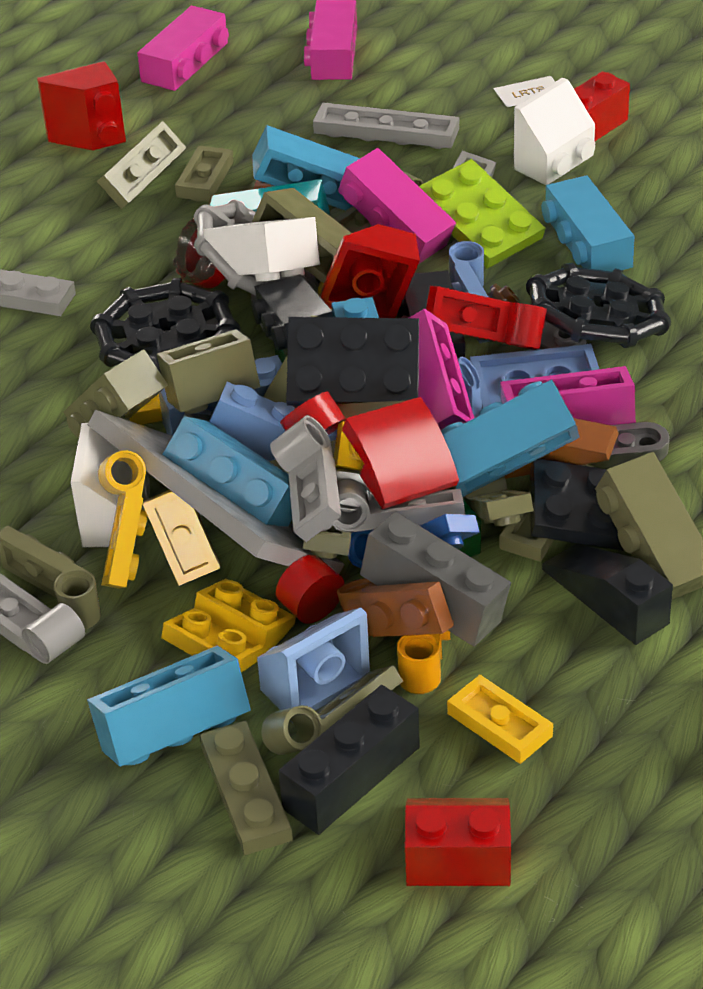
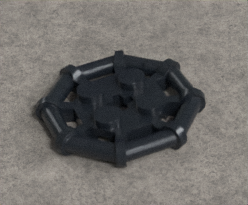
(599, 305)
(148, 321)

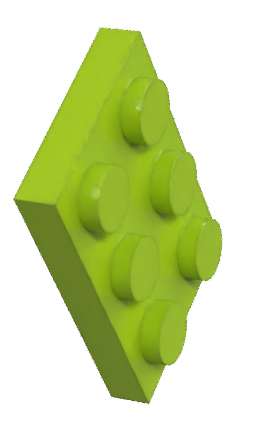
(484, 212)

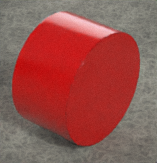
(321, 408)
(309, 589)

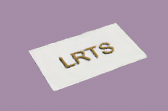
(519, 92)

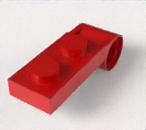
(488, 317)

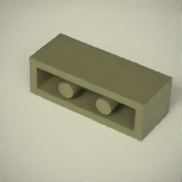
(292, 205)
(118, 391)
(653, 521)

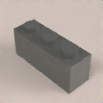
(407, 553)

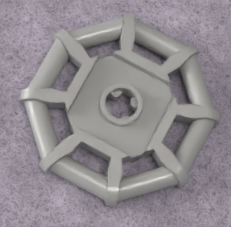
(225, 215)

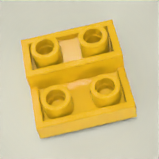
(229, 619)

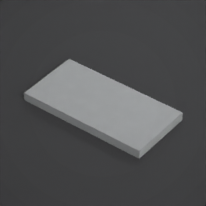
(263, 541)

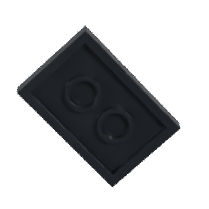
(352, 359)
(568, 505)

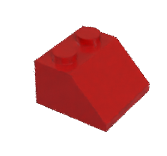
(605, 101)
(82, 107)
(375, 265)
(458, 842)

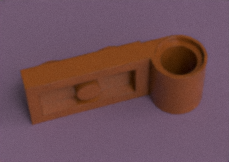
(398, 607)

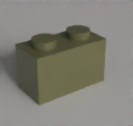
(201, 369)

